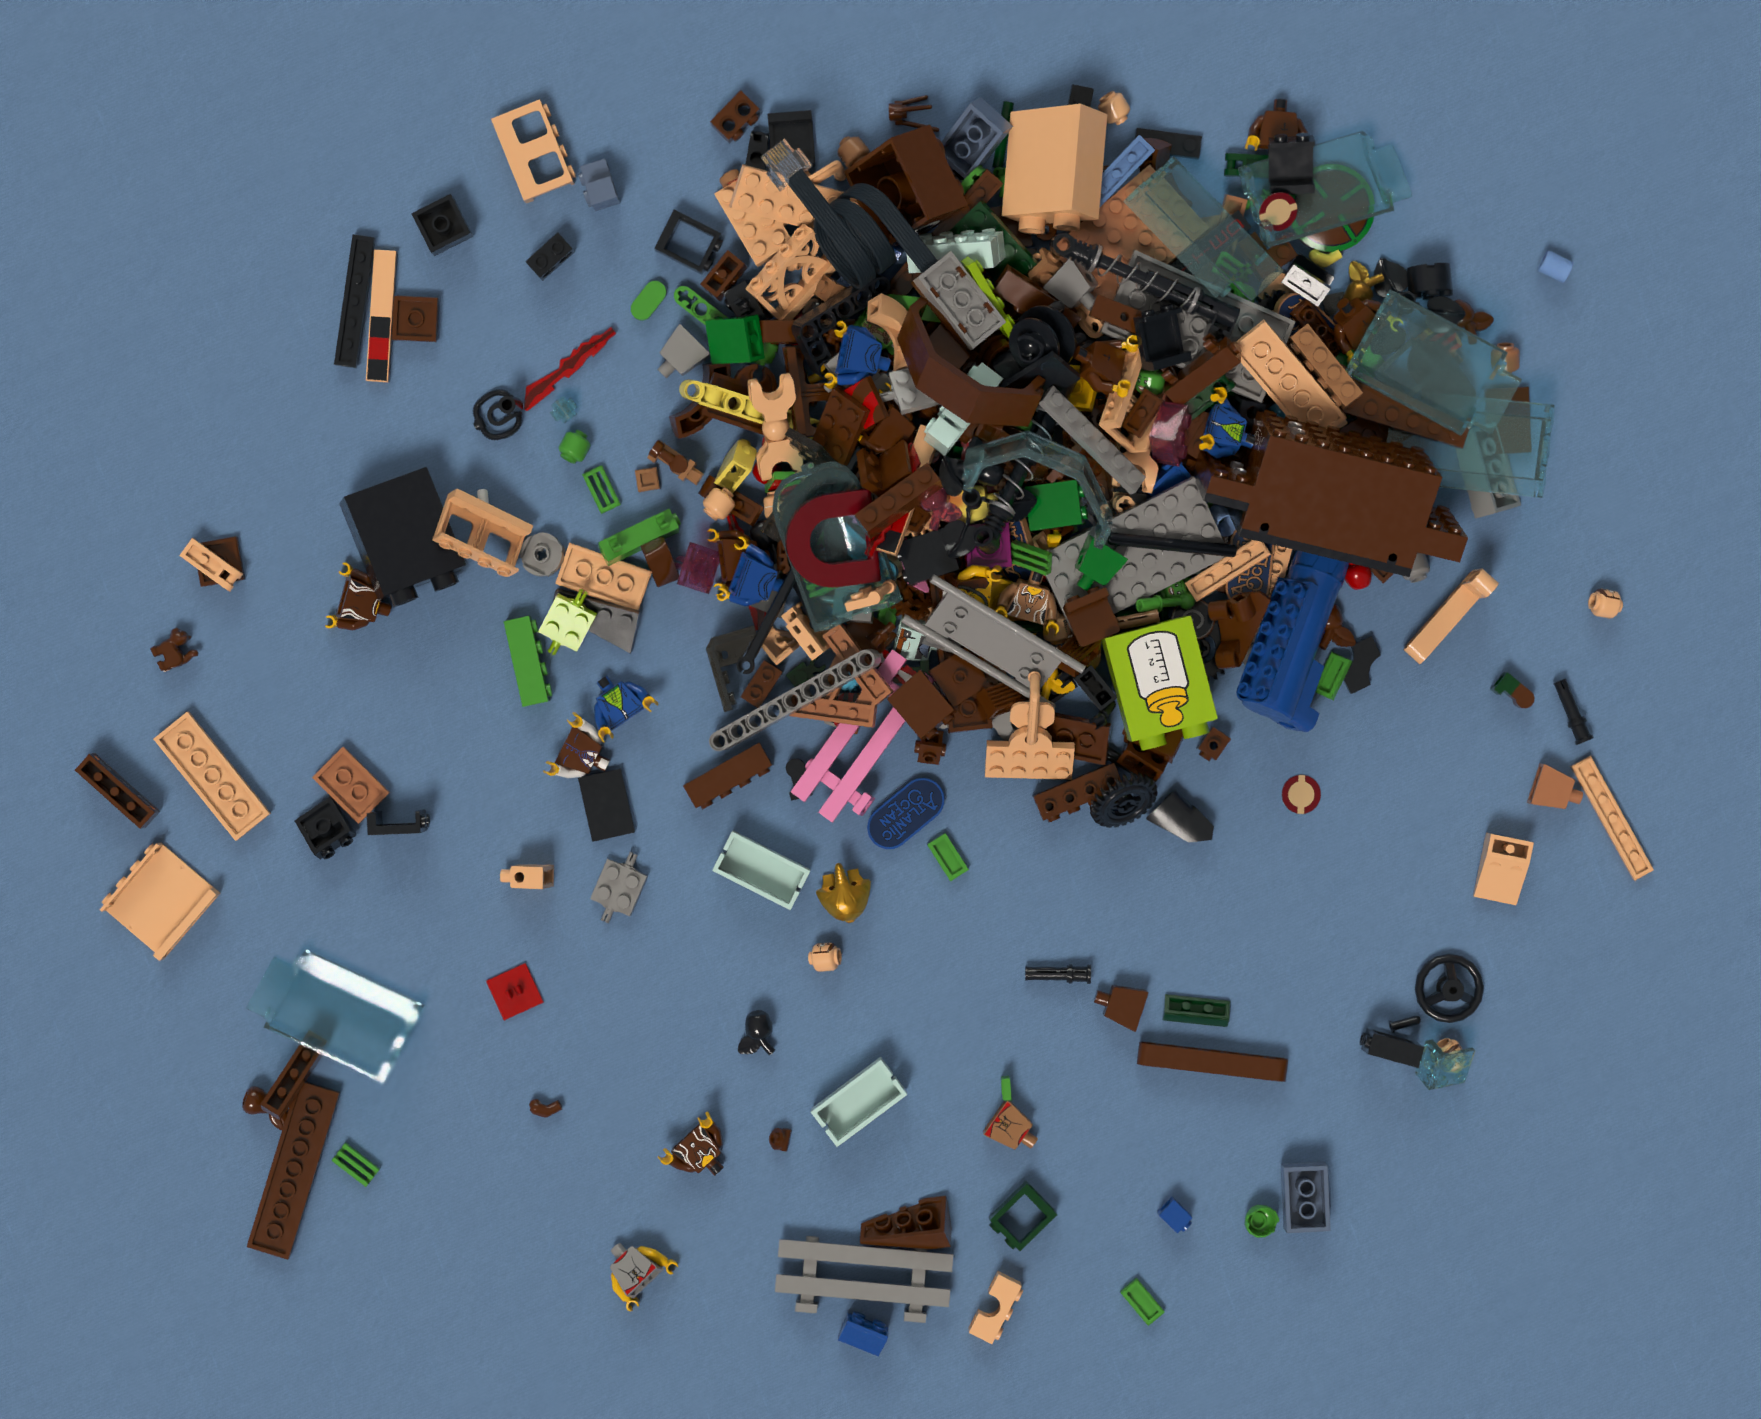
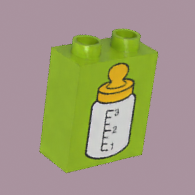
(1160, 681)

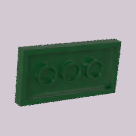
(1017, 256)

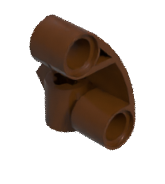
(1238, 624)

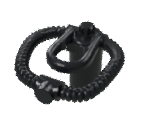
(507, 404)

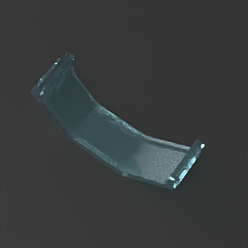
(1046, 453)

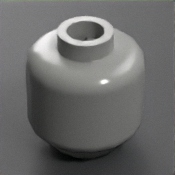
(1419, 570)

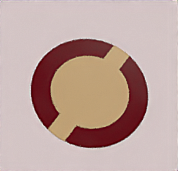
(1279, 210)
(1301, 794)

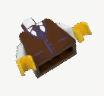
(579, 751)

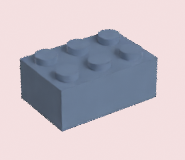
(974, 137)
(1305, 1197)

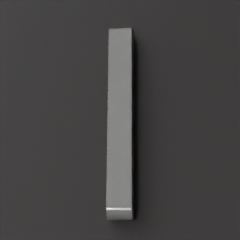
(804, 699)

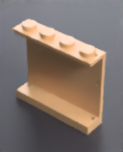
(160, 899)

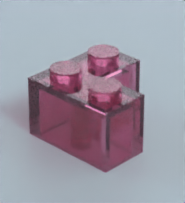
(1168, 434)

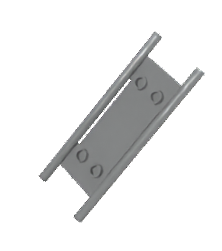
(991, 638)

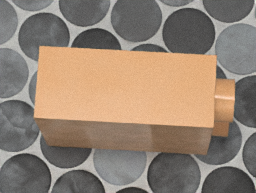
(1054, 167)

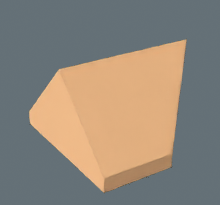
(779, 645)

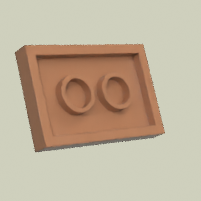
(351, 785)

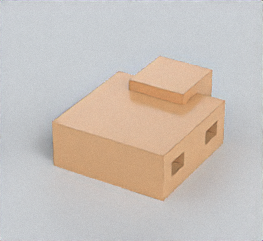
(799, 627)

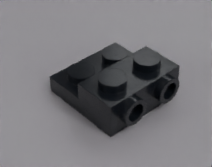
(325, 829)

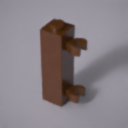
(1203, 371)

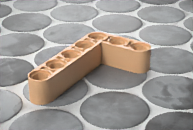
(1475, 586)

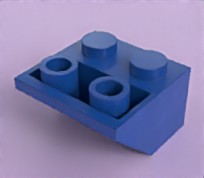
(863, 1333)

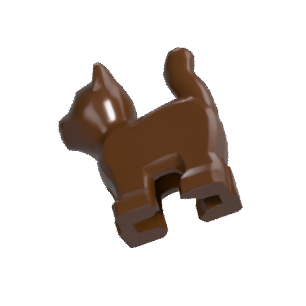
(172, 653)

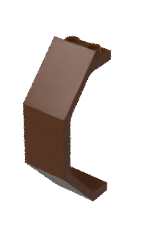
(956, 389)

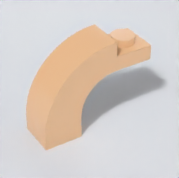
(890, 316)

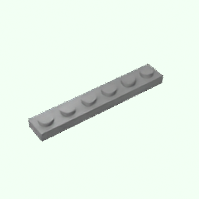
(1091, 440)

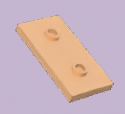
(617, 583)

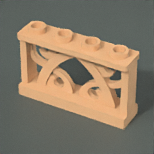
(774, 273)

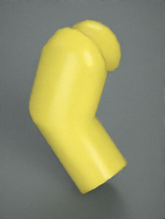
(1324, 260)

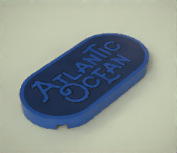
(905, 813)

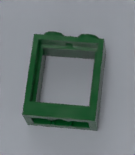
(1038, 1200)

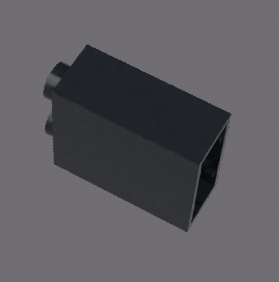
(395, 534)

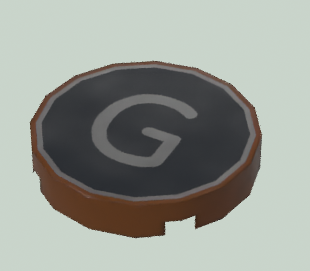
(1201, 621)

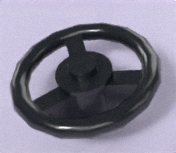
(1449, 988)

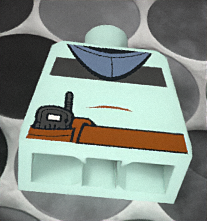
(909, 643)

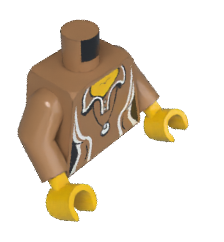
(1029, 602)

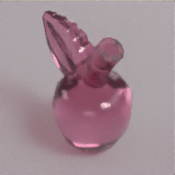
(941, 509)

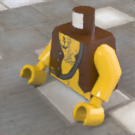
(976, 582)

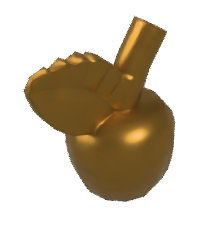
(1361, 283)

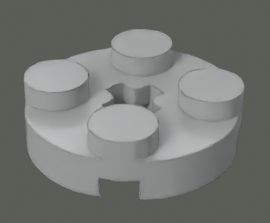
(547, 565)

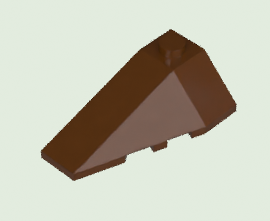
(918, 1226)

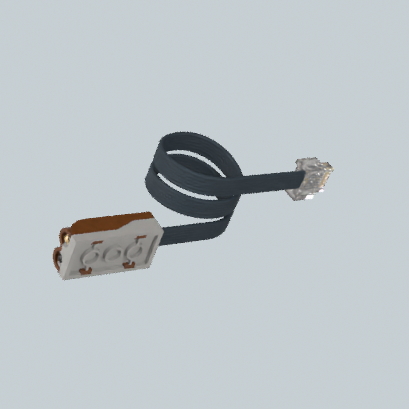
(861, 249)

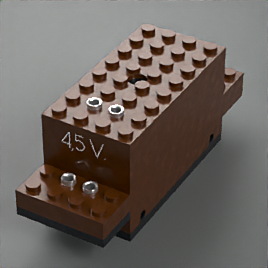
(1333, 495)

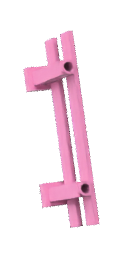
(846, 788)

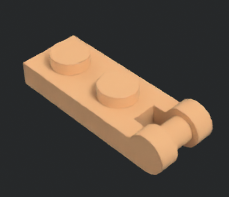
(210, 564)

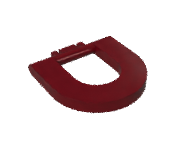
(798, 541)

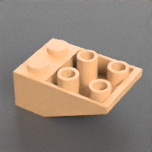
(1502, 868)

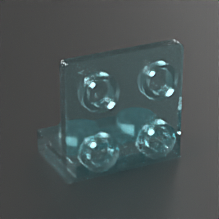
(1441, 1068)

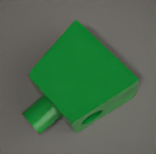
(1097, 564)

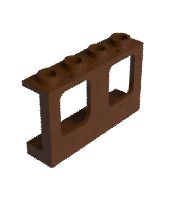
(804, 392)

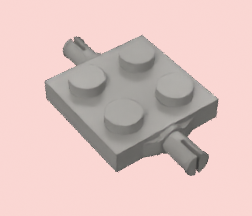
(905, 393)
(619, 887)

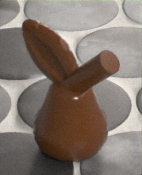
(251, 1105)

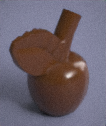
(1474, 321)
(1335, 631)

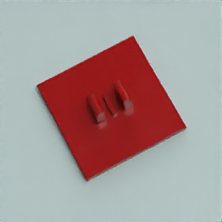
(514, 991)

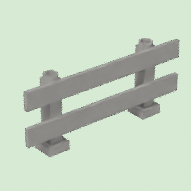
(810, 1286)

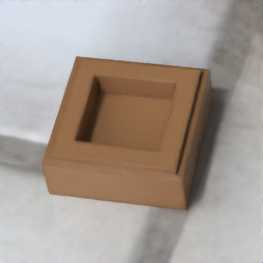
(647, 479)

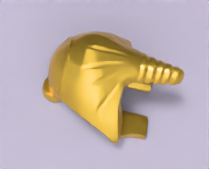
(844, 897)

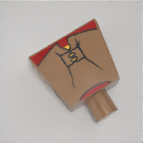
(1010, 1127)

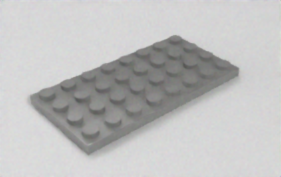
(1193, 326)
(1169, 514)

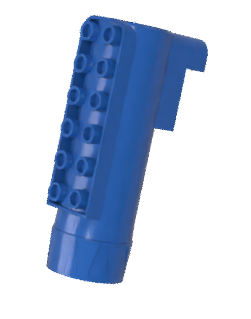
(1281, 665)

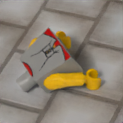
(635, 1270)

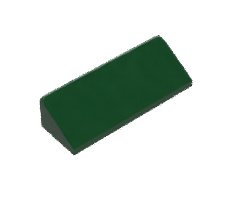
(1196, 1010)

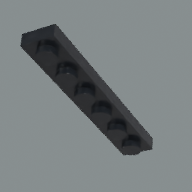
(354, 301)

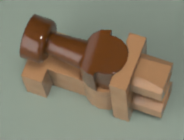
(678, 464)

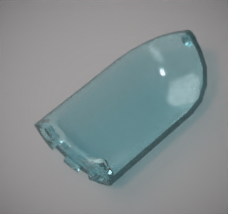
(830, 541)

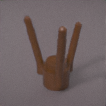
(899, 110)

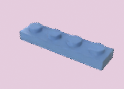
(1124, 167)

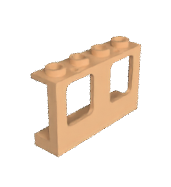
(521, 154)
(1116, 407)
(484, 520)

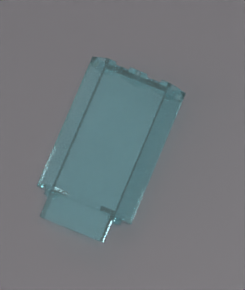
(1349, 183)
(1202, 232)
(1433, 367)
(1502, 462)
(336, 1013)

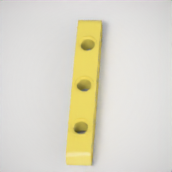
(718, 398)

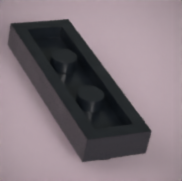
(1182, 144)

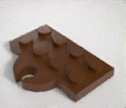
(740, 385)

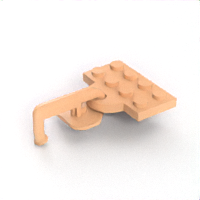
(763, 235)
(1030, 747)

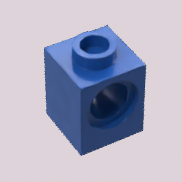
(1175, 1215)

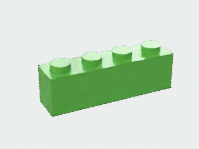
(527, 662)

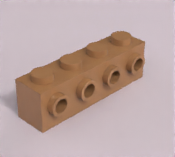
(1325, 366)

